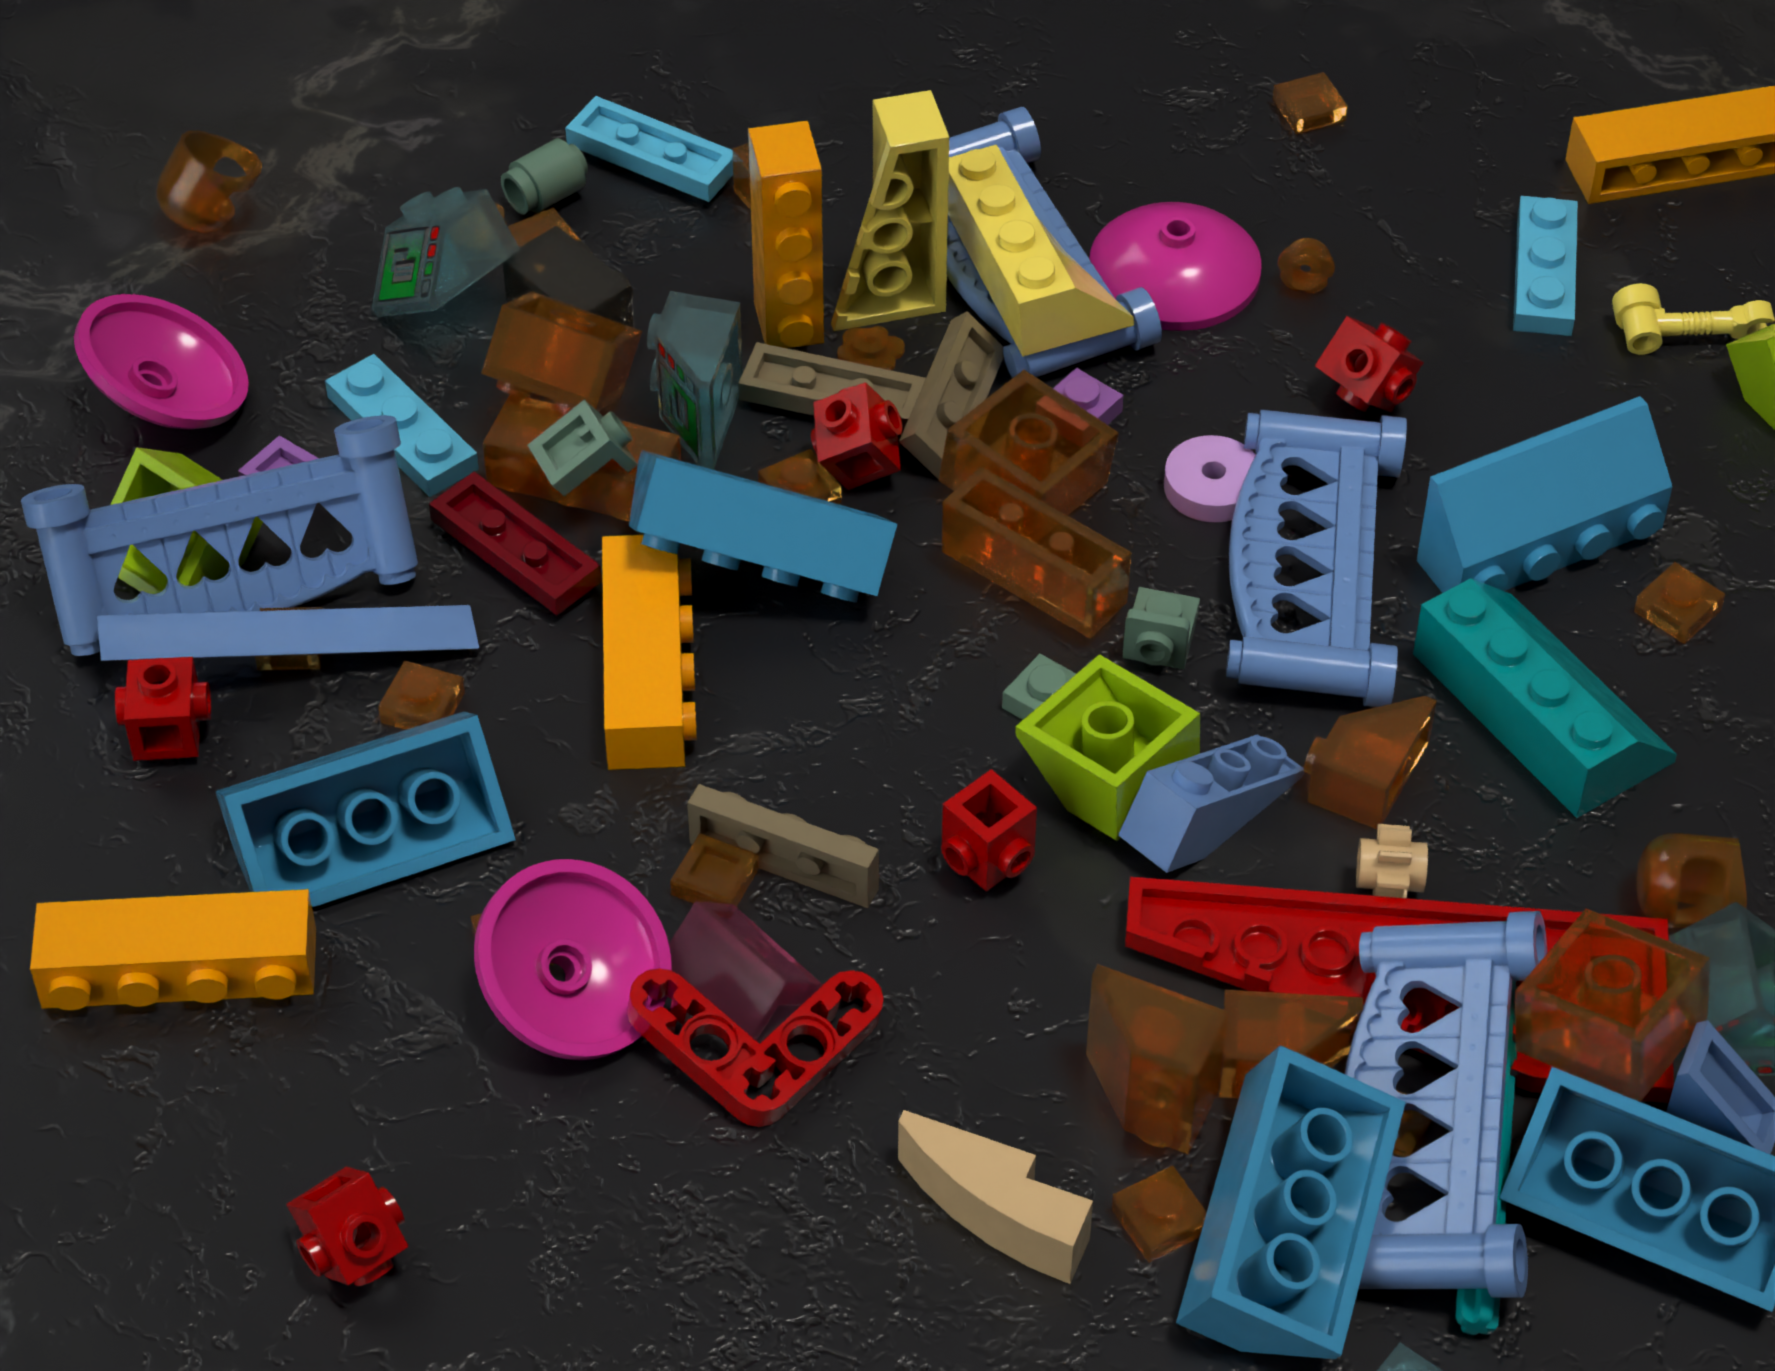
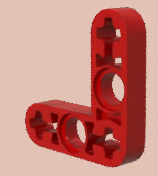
(746, 1059)

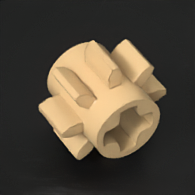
(1392, 862)

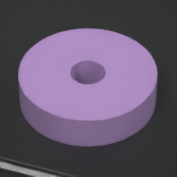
(1189, 475)

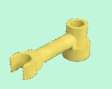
(1645, 321)

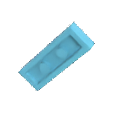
(651, 148)
(1545, 266)
(429, 447)

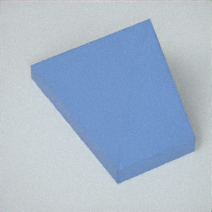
(1722, 1092)

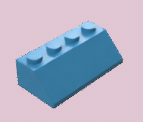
(1547, 501)
(760, 525)
(369, 812)
(1650, 1186)
(1292, 1210)

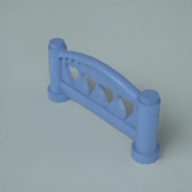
(1020, 145)
(357, 487)
(1335, 652)
(1472, 967)

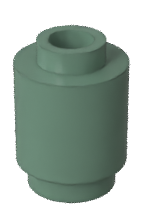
(544, 176)

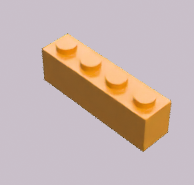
(1673, 145)
(787, 234)
(644, 655)
(174, 949)

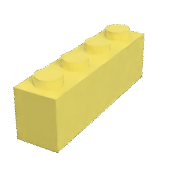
(902, 240)
(1028, 274)

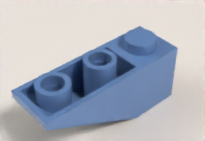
(1205, 799)

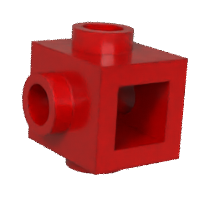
(1370, 365)
(857, 435)
(163, 708)
(988, 831)
(348, 1227)

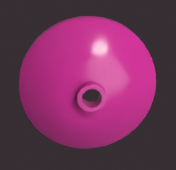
(1186, 258)
(160, 362)
(588, 926)

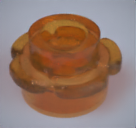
(1310, 253)

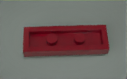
(515, 543)

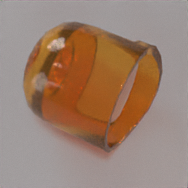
(194, 192)
(1691, 871)

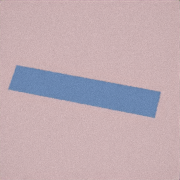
(286, 632)

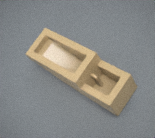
(996, 1195)

